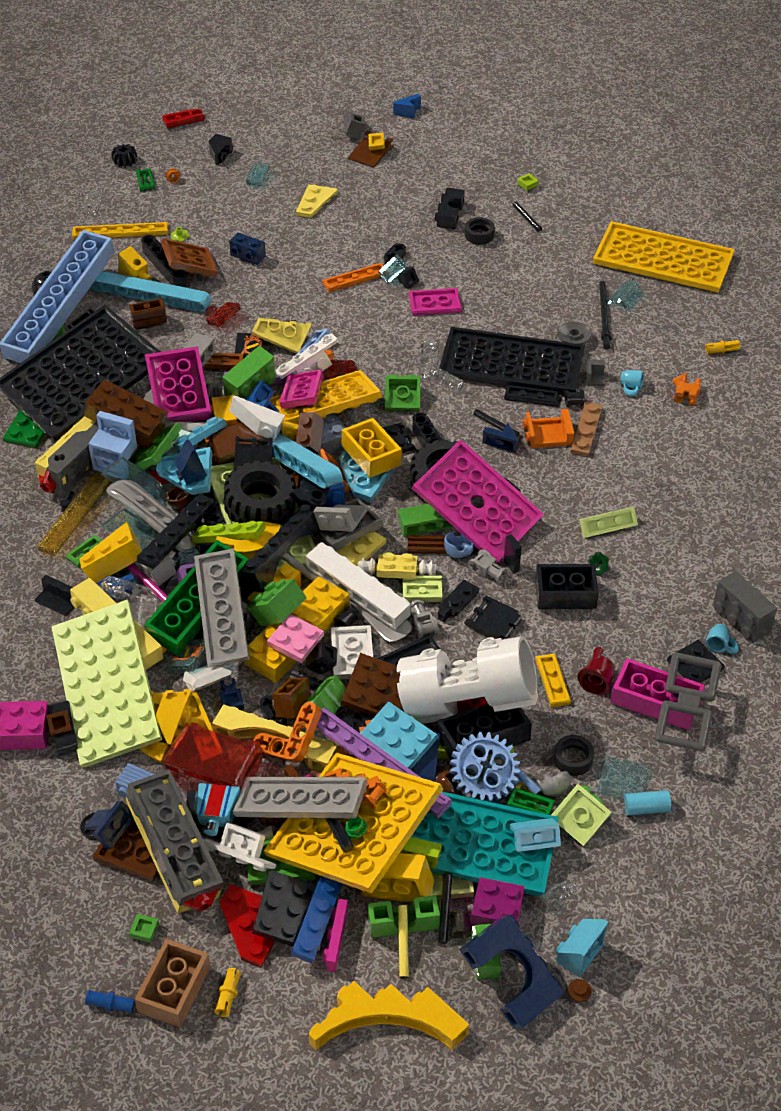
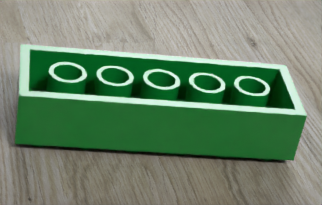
(180, 614)

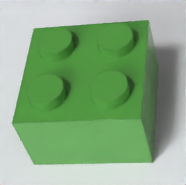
(276, 602)

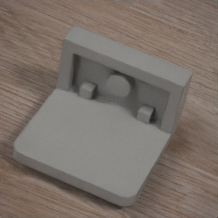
(339, 517)

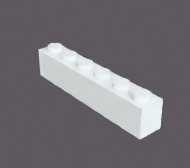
(363, 588)

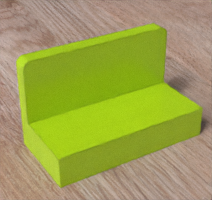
(426, 848)

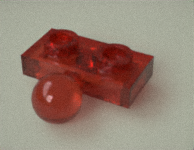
(218, 316)

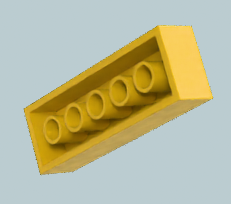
(319, 609)

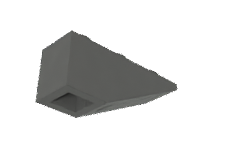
(353, 124)

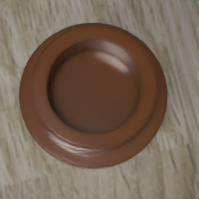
(579, 990)

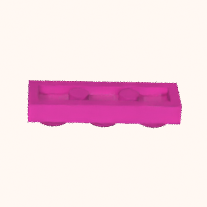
(335, 935)

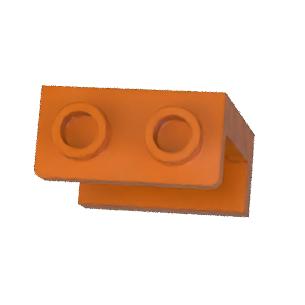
(549, 431)

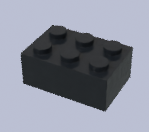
(566, 586)

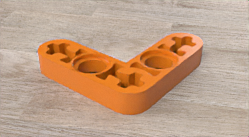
(291, 744)

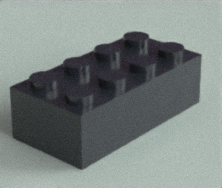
(508, 724)

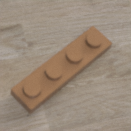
(586, 429)

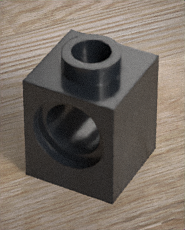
(322, 658)

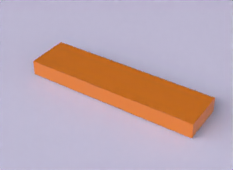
(352, 278)

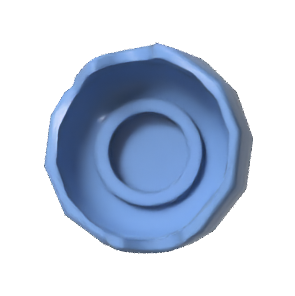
(453, 543)

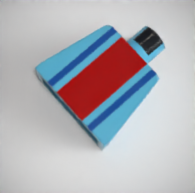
(216, 806)

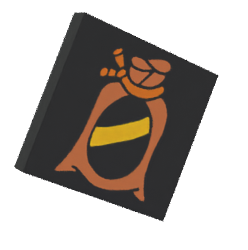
(247, 343)

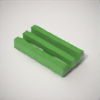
(70, 556)

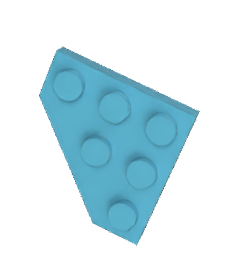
(167, 469)
(359, 482)

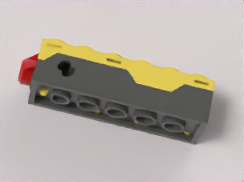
(67, 460)
(174, 842)

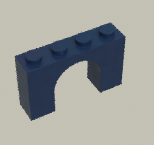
(539, 987)

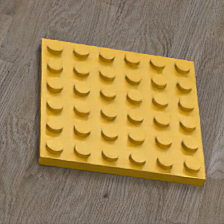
(313, 847)

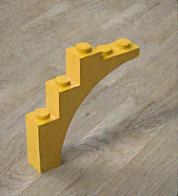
(358, 1009)

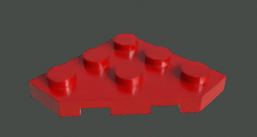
(240, 914)

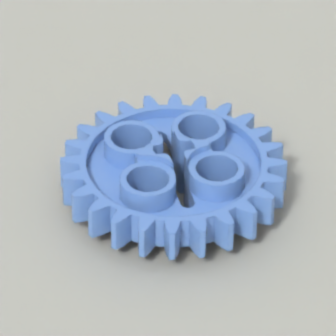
(467, 759)

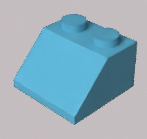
(582, 945)

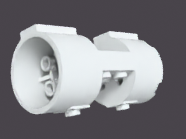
(500, 672)

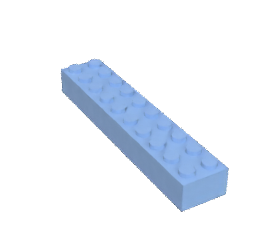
(57, 296)

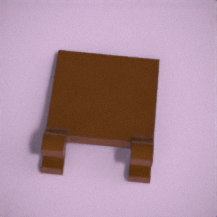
(368, 157)

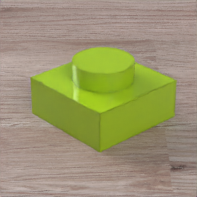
(527, 181)

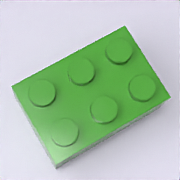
(253, 368)

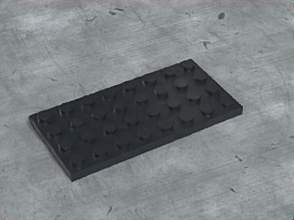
(512, 360)

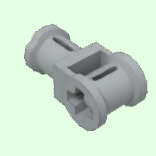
(487, 566)
(423, 620)

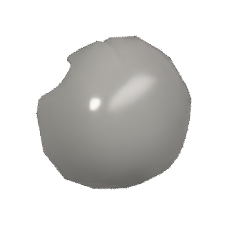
(555, 785)

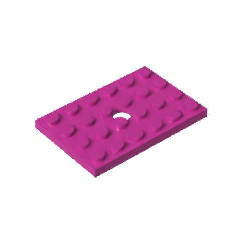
(466, 475)

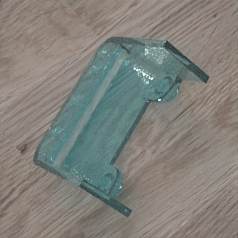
(125, 470)

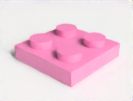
(295, 638)

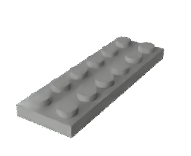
(221, 608)
(301, 797)

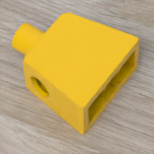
(132, 264)

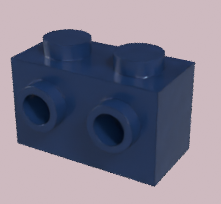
(247, 248)

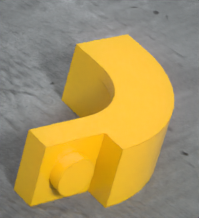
(251, 546)

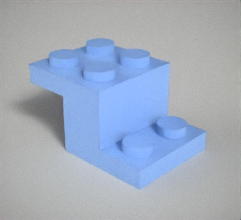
(112, 440)

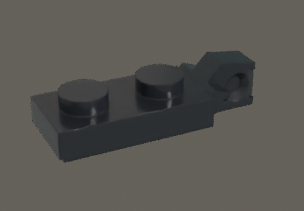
(457, 600)

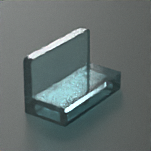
(627, 294)

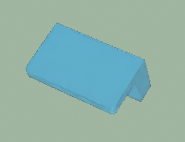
(536, 834)

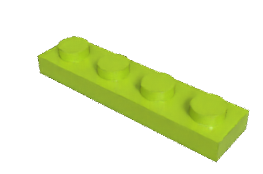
(235, 531)

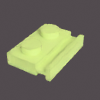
(423, 588)

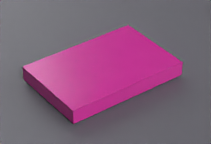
(435, 301)

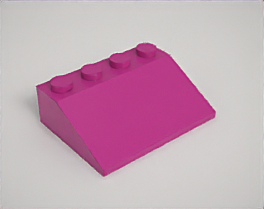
(179, 384)

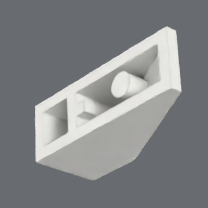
(258, 418)

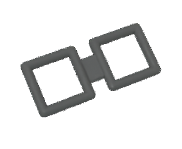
(688, 702)

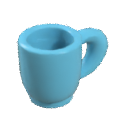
(632, 379)
(719, 638)

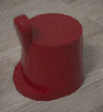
(597, 674)

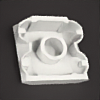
(205, 677)

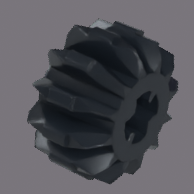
(124, 155)

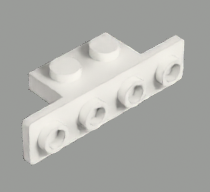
(310, 360)
(242, 844)

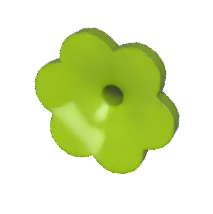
(179, 234)

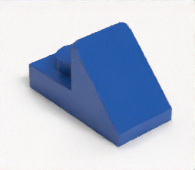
(407, 105)

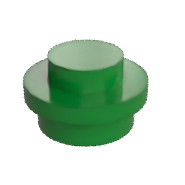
(356, 827)

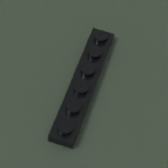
(176, 531)

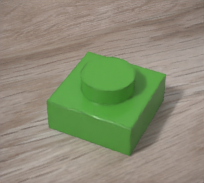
(144, 928)

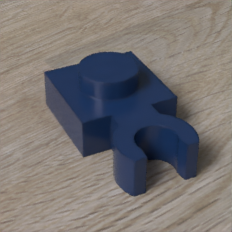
(231, 696)

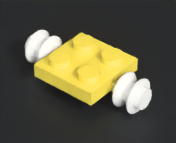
(397, 566)

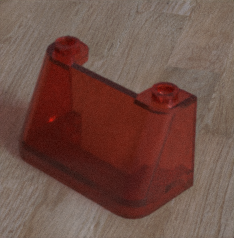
(212, 757)

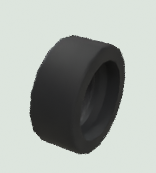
(479, 238)
(578, 742)

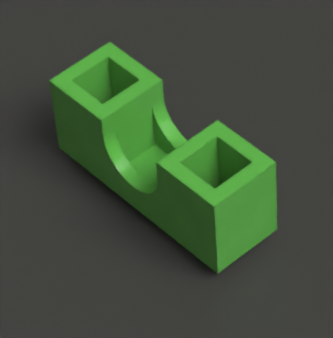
(422, 916)

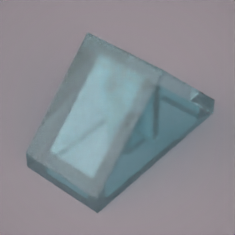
(393, 268)

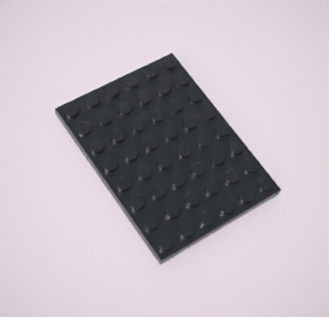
(67, 371)

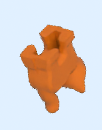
(686, 390)

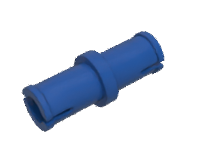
(110, 1001)

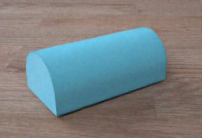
(647, 802)

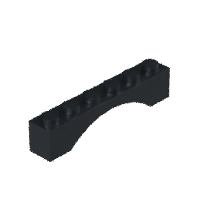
(263, 565)

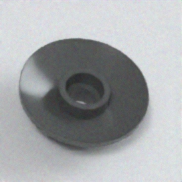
(574, 333)

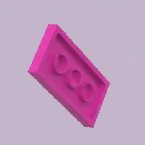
(301, 389)

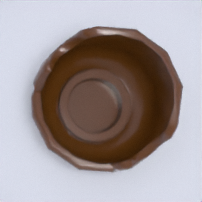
(178, 498)
(445, 779)

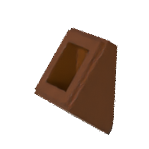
(59, 722)

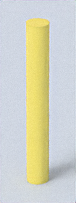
(403, 941)

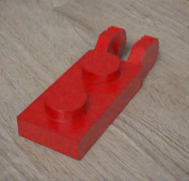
(183, 117)

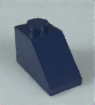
(189, 465)

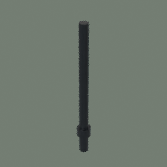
(605, 334)

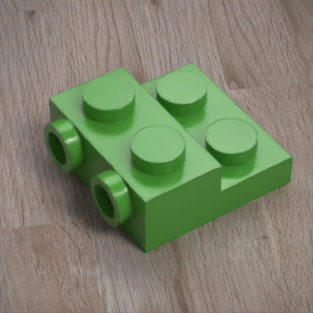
(402, 393)

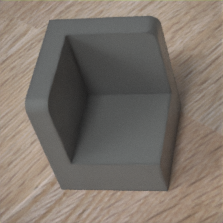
(595, 372)

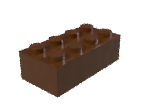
(112, 399)

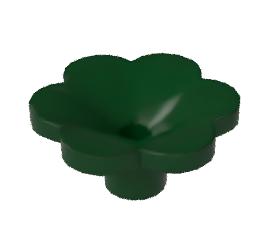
(601, 562)

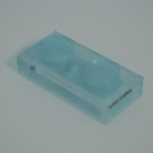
(258, 174)

